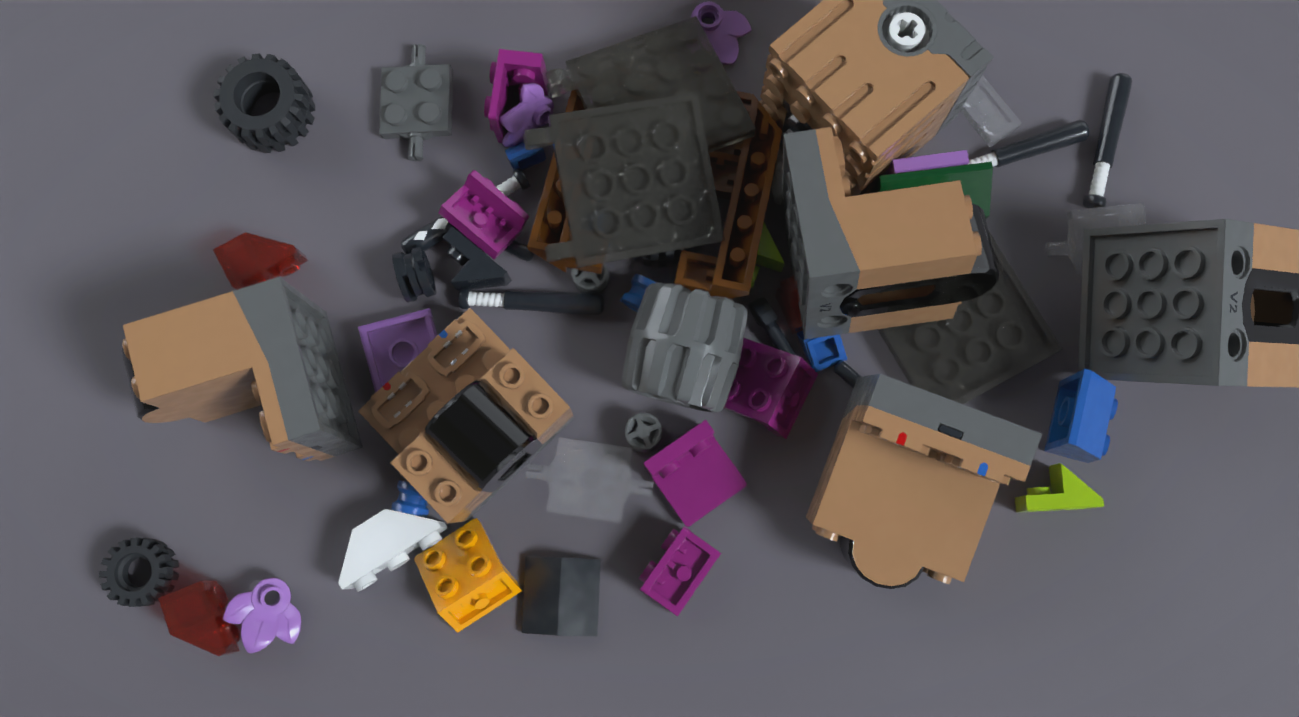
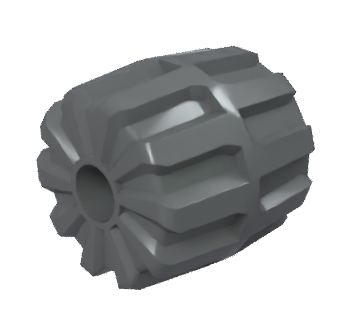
(685, 347)

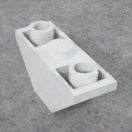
(385, 543)

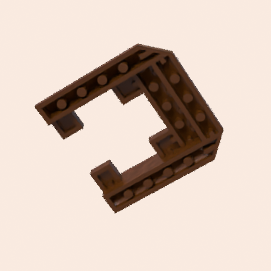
(740, 174)

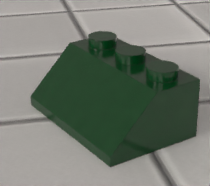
(974, 178)

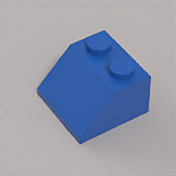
(1082, 417)

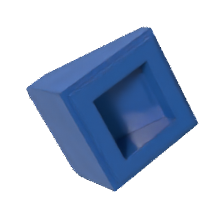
(523, 158)
(823, 351)

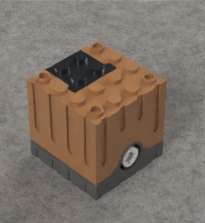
(875, 75)

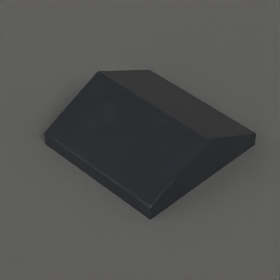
(561, 596)

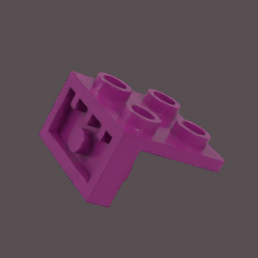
(508, 76)
(770, 386)
(695, 474)

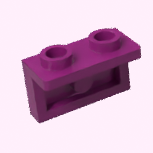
(484, 215)
(679, 570)

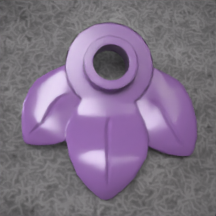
(724, 30)
(527, 115)
(264, 621)

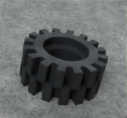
(118, 567)

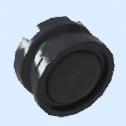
(414, 274)

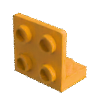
(465, 576)

